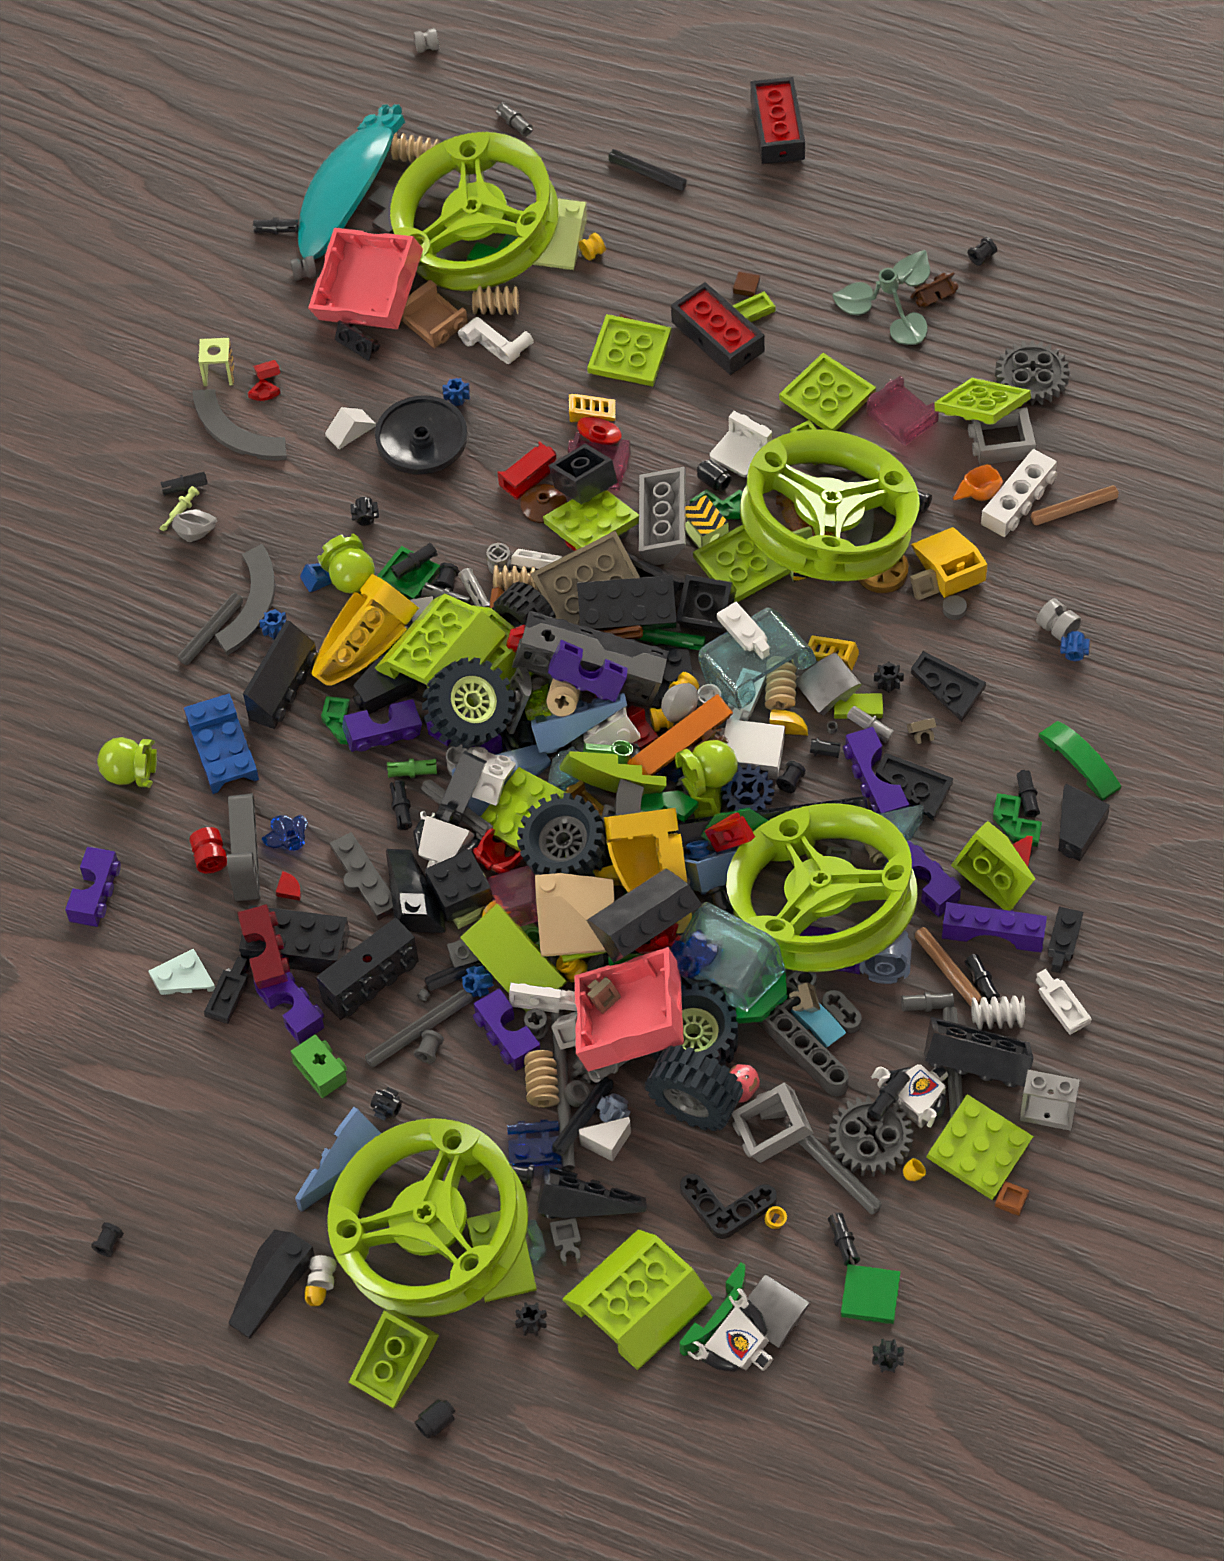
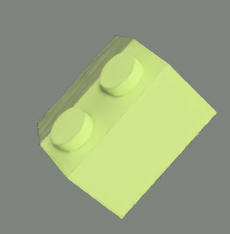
(564, 246)

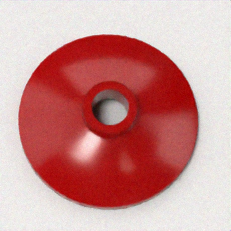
(599, 430)

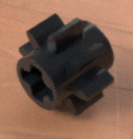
(364, 511)
(888, 676)
(386, 1103)
(537, 1316)
(886, 1349)

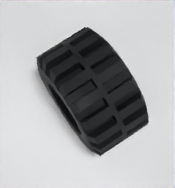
(518, 601)

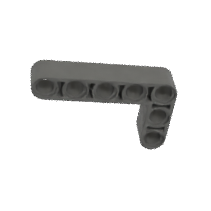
(243, 860)
(798, 1035)

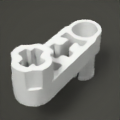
(506, 351)

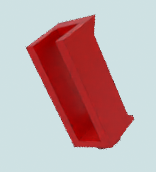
(527, 471)

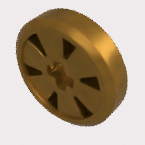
(888, 580)

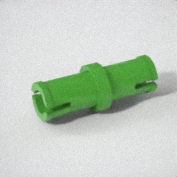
(411, 768)

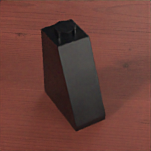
(378, 690)
(1080, 821)

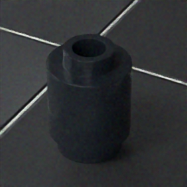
(713, 475)
(435, 1418)

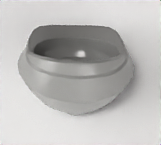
(193, 524)
(679, 702)

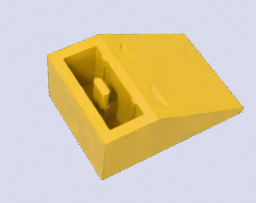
(953, 559)

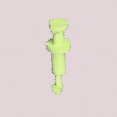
(181, 506)

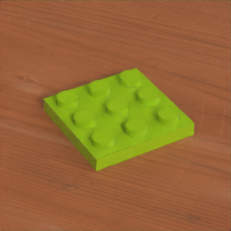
(629, 350)
(827, 393)
(982, 400)
(591, 520)
(739, 561)
(516, 798)
(979, 1147)

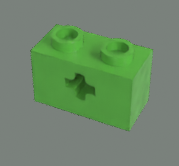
(319, 1065)

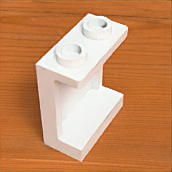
(756, 744)

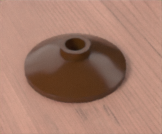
(535, 508)

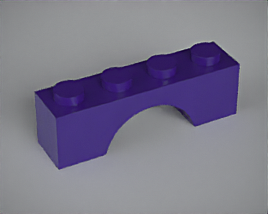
(865, 751)
(968, 921)

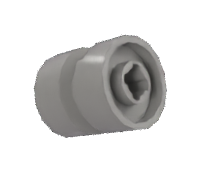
(1056, 618)

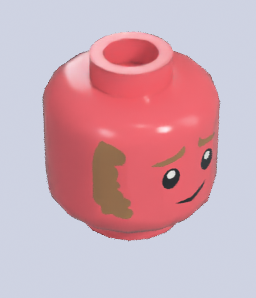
(749, 1078)

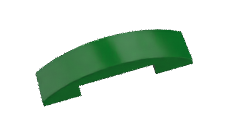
(1082, 757)
(703, 1335)

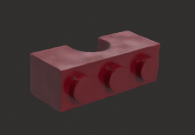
(270, 966)

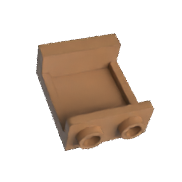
(432, 315)

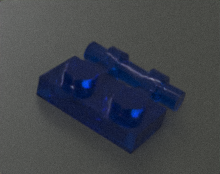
(534, 1150)

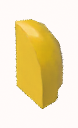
(793, 722)

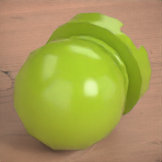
(346, 563)
(125, 761)
(709, 765)

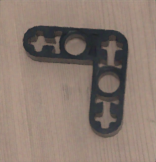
(722, 1214)

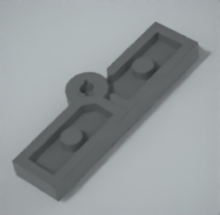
(362, 875)

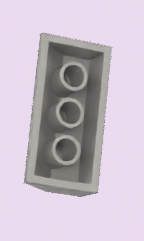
(662, 515)

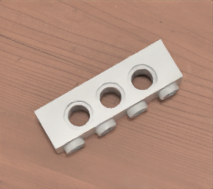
(1019, 493)

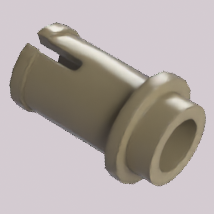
(875, 856)

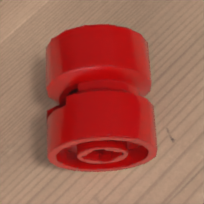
(208, 850)

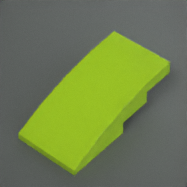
(605, 772)
(510, 952)

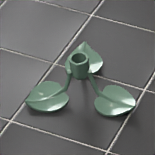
(912, 270)

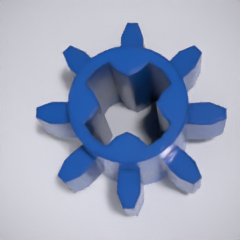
(456, 391)
(272, 623)
(1074, 646)
(477, 981)

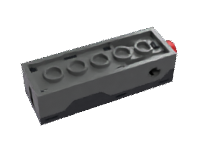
(540, 635)

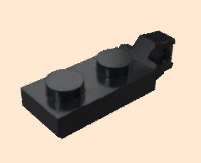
(1064, 937)
(228, 992)

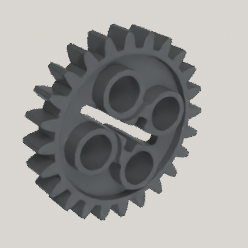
(1034, 369)
(851, 1146)

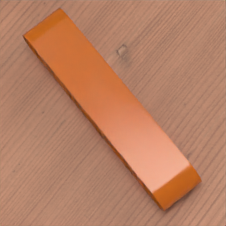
(682, 735)

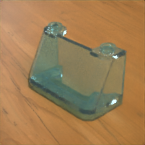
(736, 670)
(746, 956)

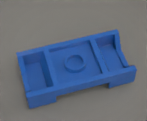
(220, 741)

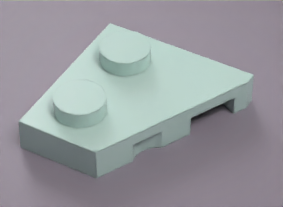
(181, 975)

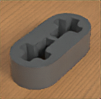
(845, 1007)

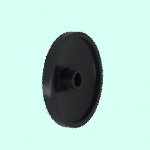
(421, 435)

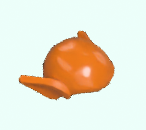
(980, 484)

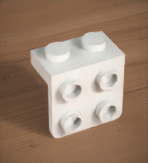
(740, 443)
(613, 729)
(493, 776)

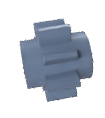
(613, 1108)

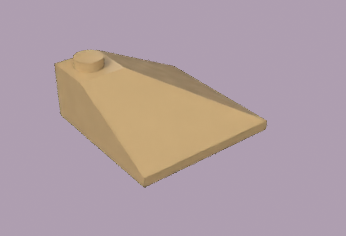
(563, 908)

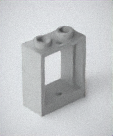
(1007, 451)
(1059, 1105)
(781, 1141)

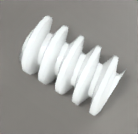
(998, 1012)

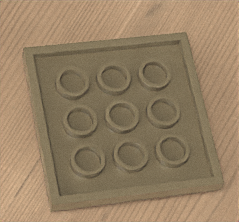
(594, 562)

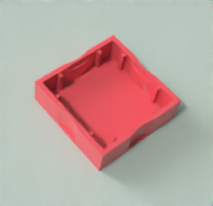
(366, 278)
(640, 1021)

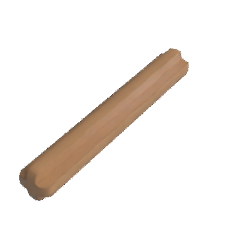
(1074, 505)
(947, 965)

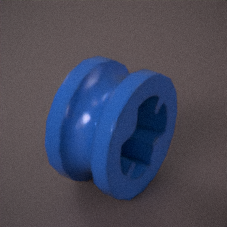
(698, 849)

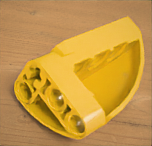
(363, 631)
(643, 848)

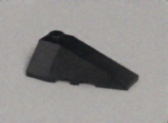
(411, 895)
(569, 1197)
(272, 1275)

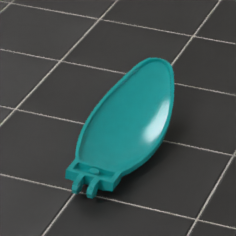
(345, 180)

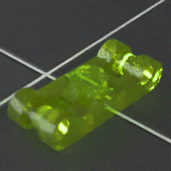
(537, 703)

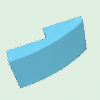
(821, 1024)

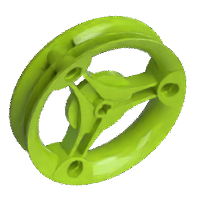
(476, 210)
(829, 504)
(826, 885)
(427, 1217)

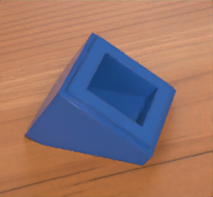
(315, 577)

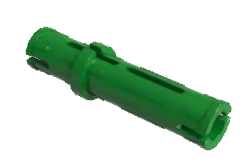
(673, 638)

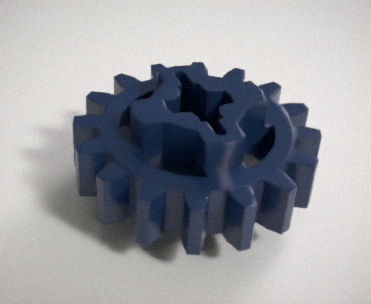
(755, 783)

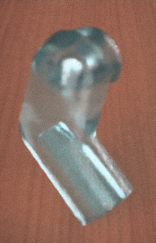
(537, 1240)

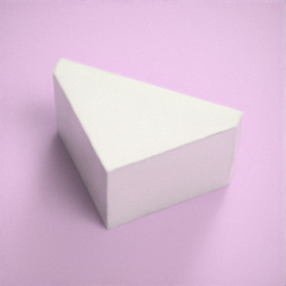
(348, 426)
(606, 1138)

